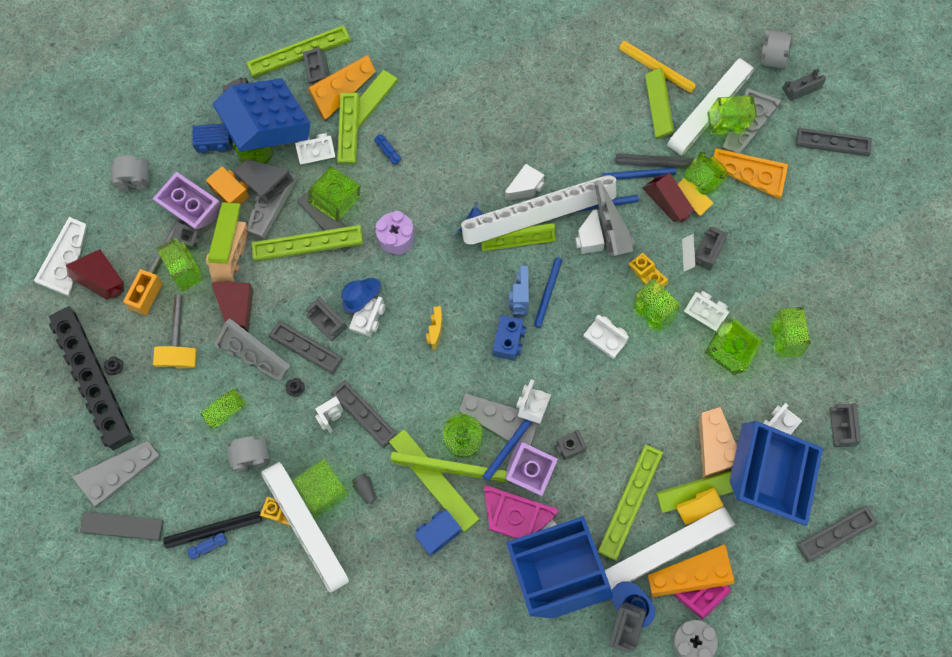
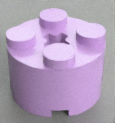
(389, 225)

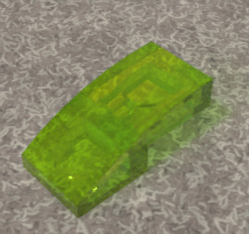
(223, 407)

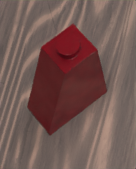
(669, 197)
(96, 274)
(234, 301)

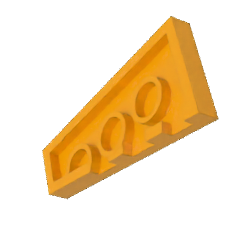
(346, 80)
(756, 172)
(696, 573)

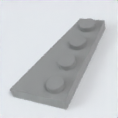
(264, 215)
(241, 343)
(497, 418)
(113, 474)

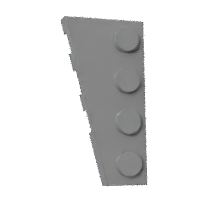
(765, 107)

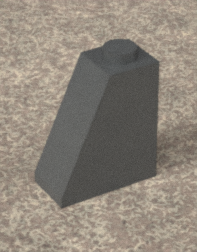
(263, 179)

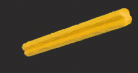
(654, 64)

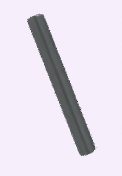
(651, 160)

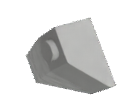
(615, 231)

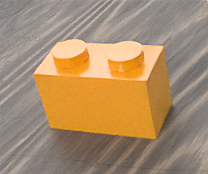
(226, 186)
(143, 292)

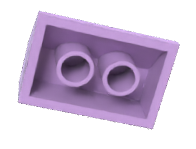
(188, 202)

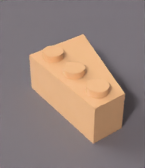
(225, 272)
(716, 443)

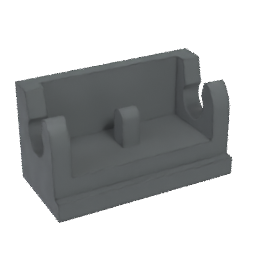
(316, 65)
(803, 85)
(710, 248)
(325, 319)
(845, 425)
(627, 627)

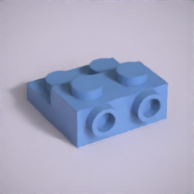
(520, 295)

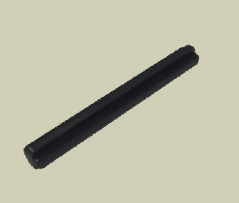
(212, 529)

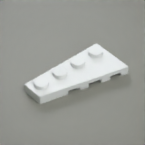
(64, 251)

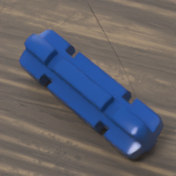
(387, 149)
(207, 545)

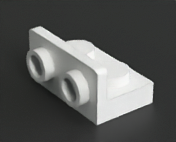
(315, 149)
(706, 310)
(366, 319)
(606, 336)
(533, 403)
(328, 411)
(783, 419)

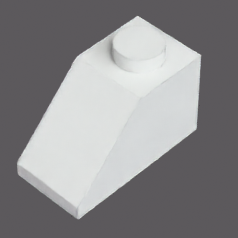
(525, 184)
(590, 235)

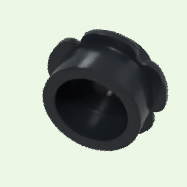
(116, 369)
(298, 390)

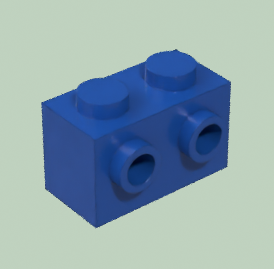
(508, 338)
(437, 532)

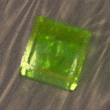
(731, 114)
(334, 193)
(180, 264)
(656, 305)
(790, 332)
(733, 346)
(319, 488)

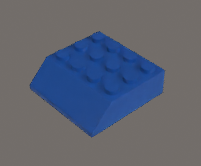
(262, 115)
(775, 471)
(559, 569)

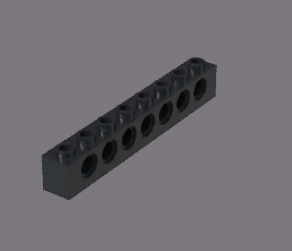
(59, 324)

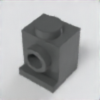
(182, 230)
(569, 452)

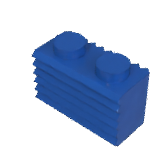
(211, 138)

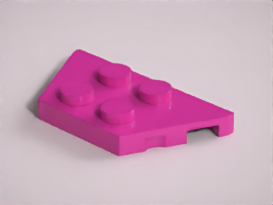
(514, 514)

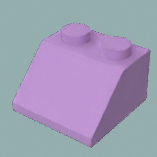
(530, 468)

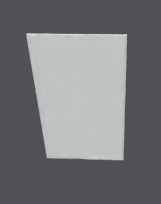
(688, 252)

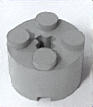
(776, 49)
(129, 173)
(247, 453)
(704, 636)

